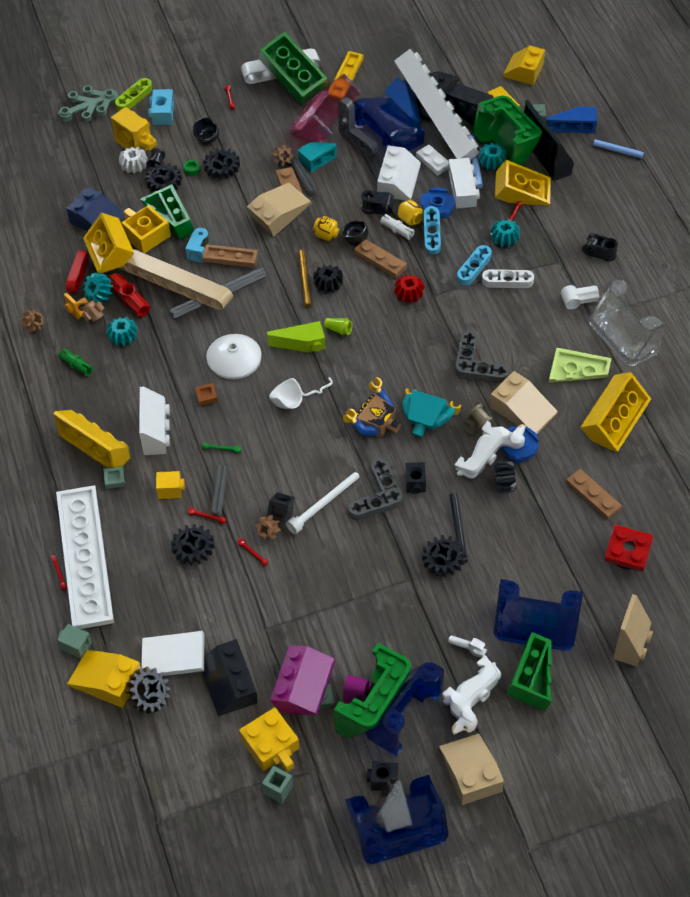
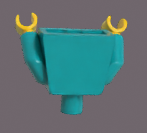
(427, 411)

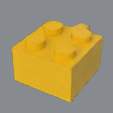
(132, 130)
(145, 228)
(270, 740)

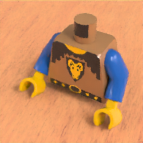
(375, 414)

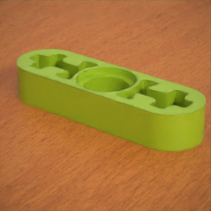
(141, 87)

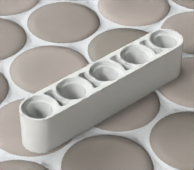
(257, 72)

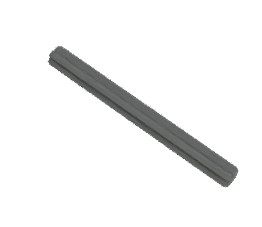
(232, 286)

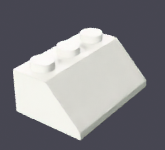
(398, 173)
(153, 422)

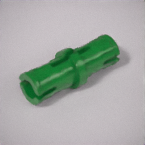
(75, 362)

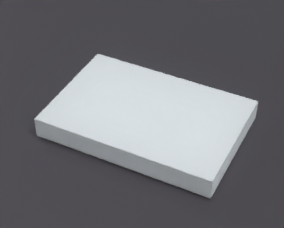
(174, 653)

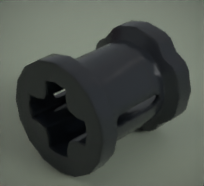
(157, 156)

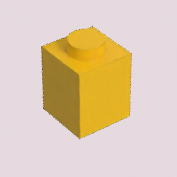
(169, 485)

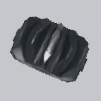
(328, 278)
(505, 477)

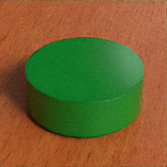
(191, 168)

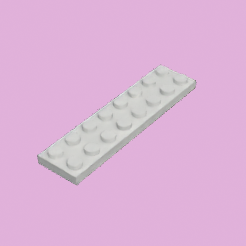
(84, 558)

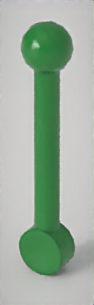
(237, 449)

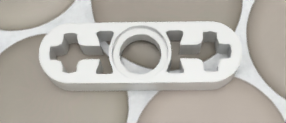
(520, 274)

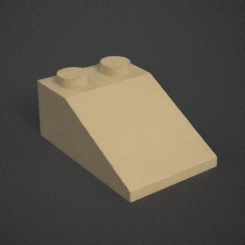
(278, 207)
(522, 403)
(633, 634)
(472, 769)

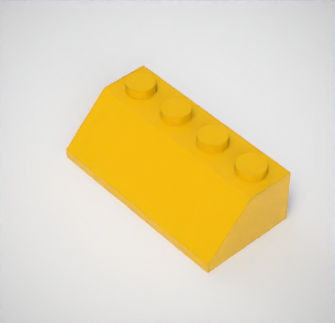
(616, 412)
(91, 439)

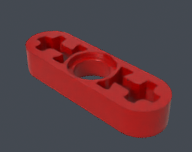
(77, 271)

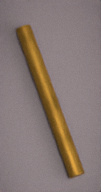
(304, 278)

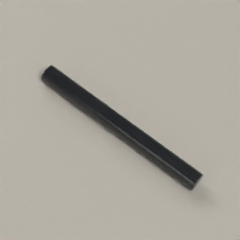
(457, 521)

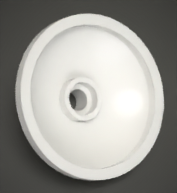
(233, 356)

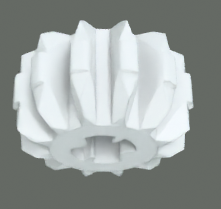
(133, 160)

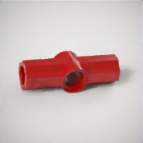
(129, 295)

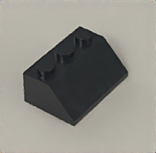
(228, 678)

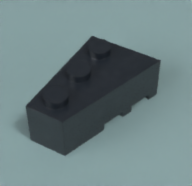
(466, 101)

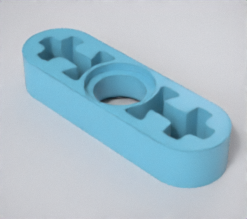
(428, 236)
(474, 272)

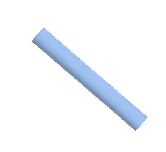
(631, 152)

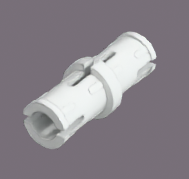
(397, 227)

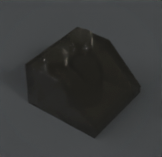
(392, 807)

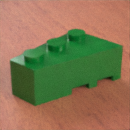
(170, 208)
(532, 674)

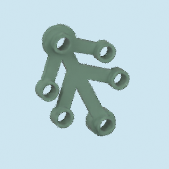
(107, 97)

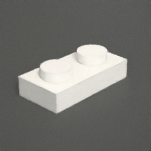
(433, 159)

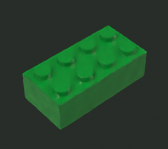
(293, 68)

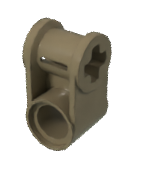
(476, 419)

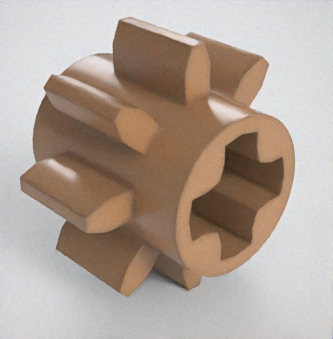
(279, 151)
(92, 311)
(32, 321)
(262, 527)

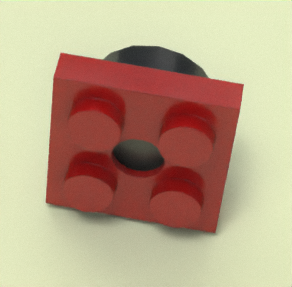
(628, 548)

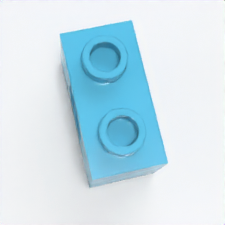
(161, 107)

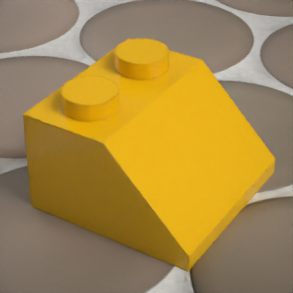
(525, 65)

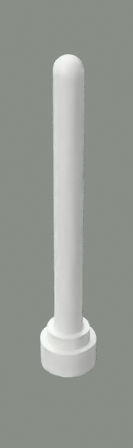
(296, 523)

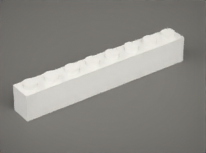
(436, 106)

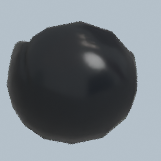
(205, 130)
(355, 232)

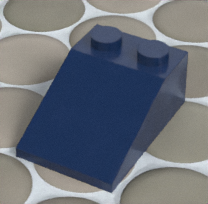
(88, 207)

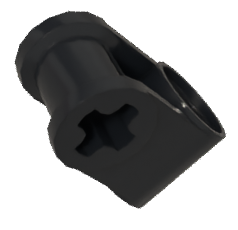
(378, 203)
(602, 247)

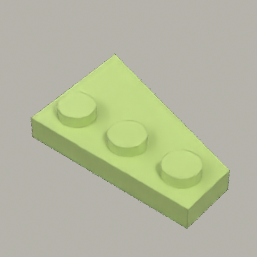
(575, 365)

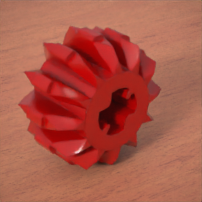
(409, 288)

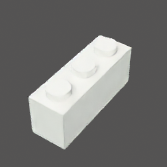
(463, 183)

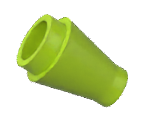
(339, 325)

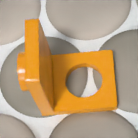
(72, 306)

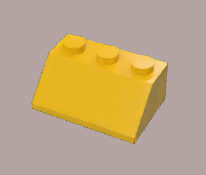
(108, 243)

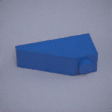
(404, 97)
(574, 120)

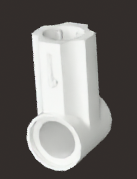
(575, 296)

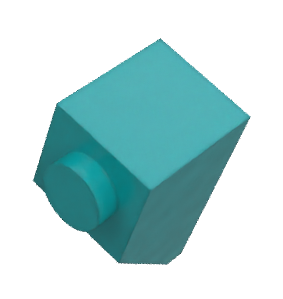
(316, 155)

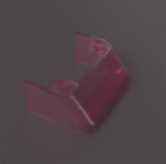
(323, 109)

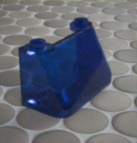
(388, 122)
(520, 616)
(420, 684)
(427, 828)

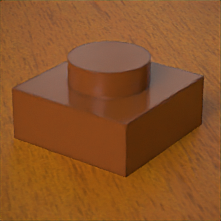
(206, 394)

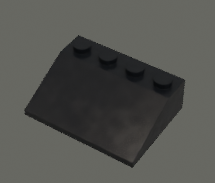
(549, 149)

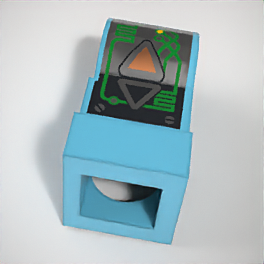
(196, 245)

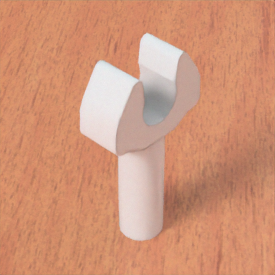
(475, 646)

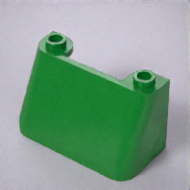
(507, 125)
(387, 679)

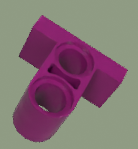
(356, 688)

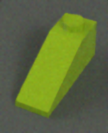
(298, 338)

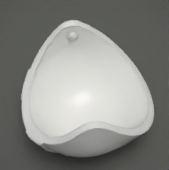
(287, 394)

